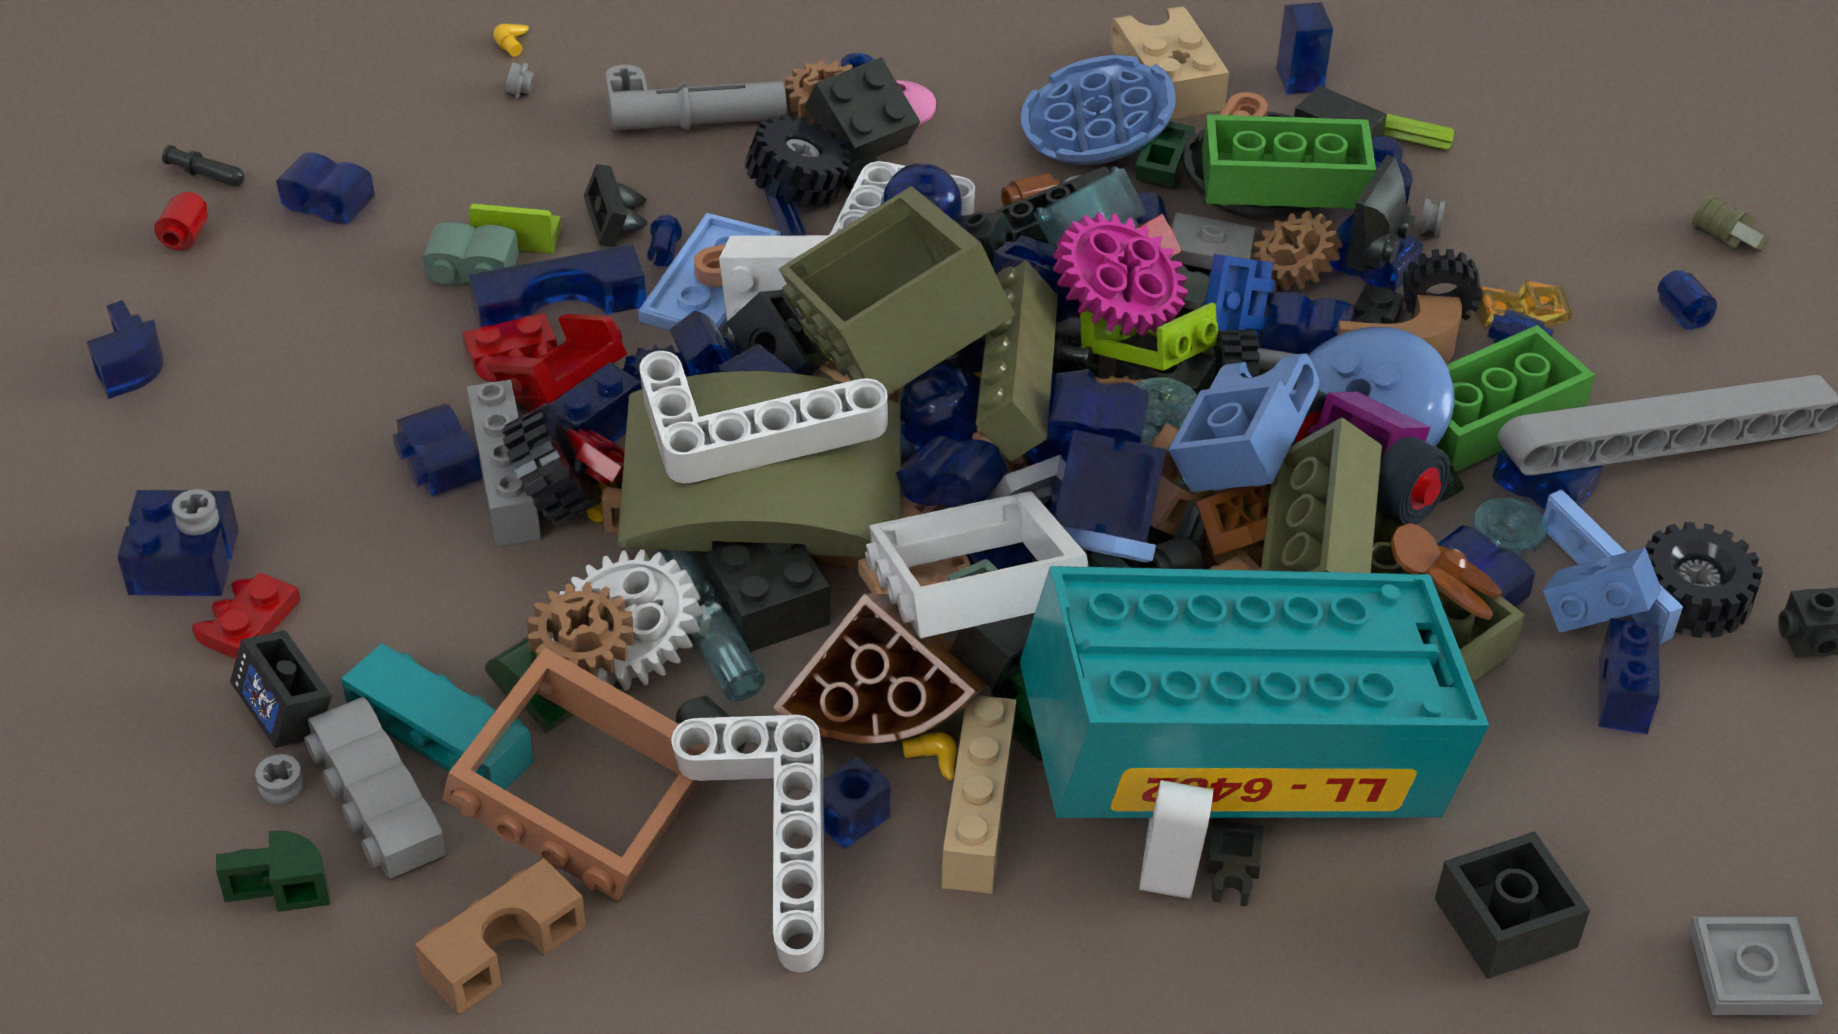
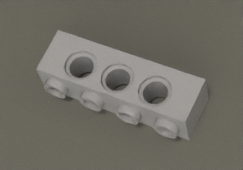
(510, 509)

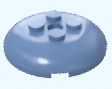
(1098, 110)
(1392, 370)

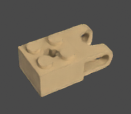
(1183, 53)

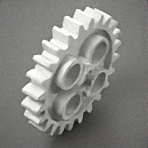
(661, 608)

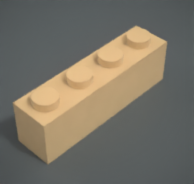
(979, 795)

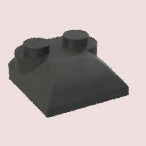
(1380, 219)

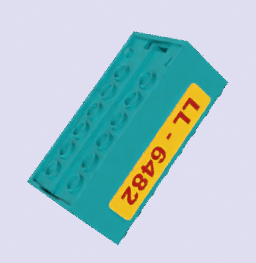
(1249, 685)

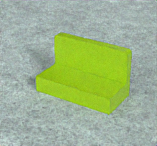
(534, 228)

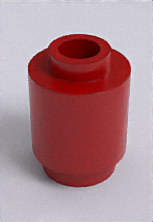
(181, 221)

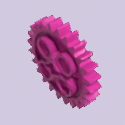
(1120, 274)

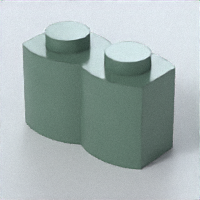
(463, 250)

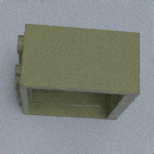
(895, 291)

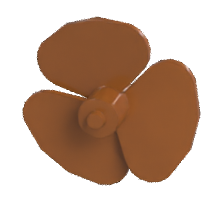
(1449, 569)

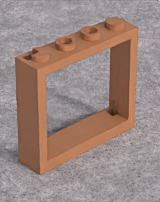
(537, 831)

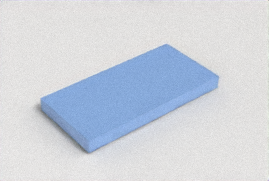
(679, 290)

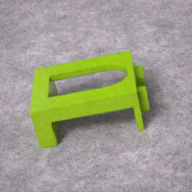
(1175, 339)

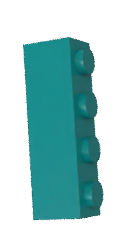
(434, 714)

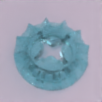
(1167, 395)
(1519, 515)

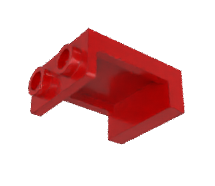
(588, 347)

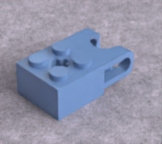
(1244, 425)

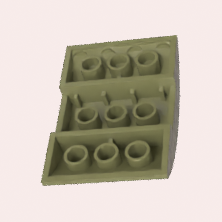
(802, 500)

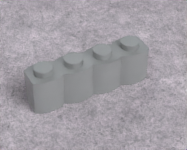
(375, 787)

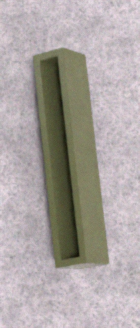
(1019, 365)

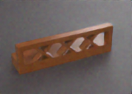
(1239, 528)

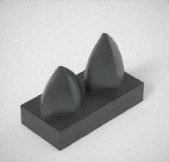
(610, 204)

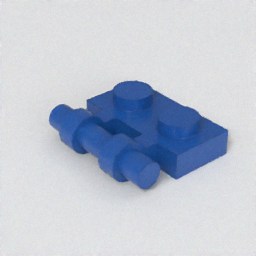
(1240, 292)

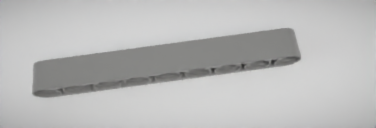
(1669, 424)

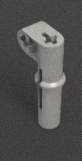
(637, 107)

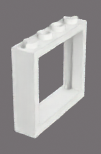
(964, 531)

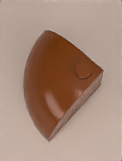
(879, 679)

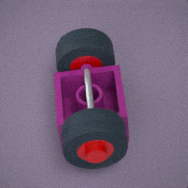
(1410, 469)

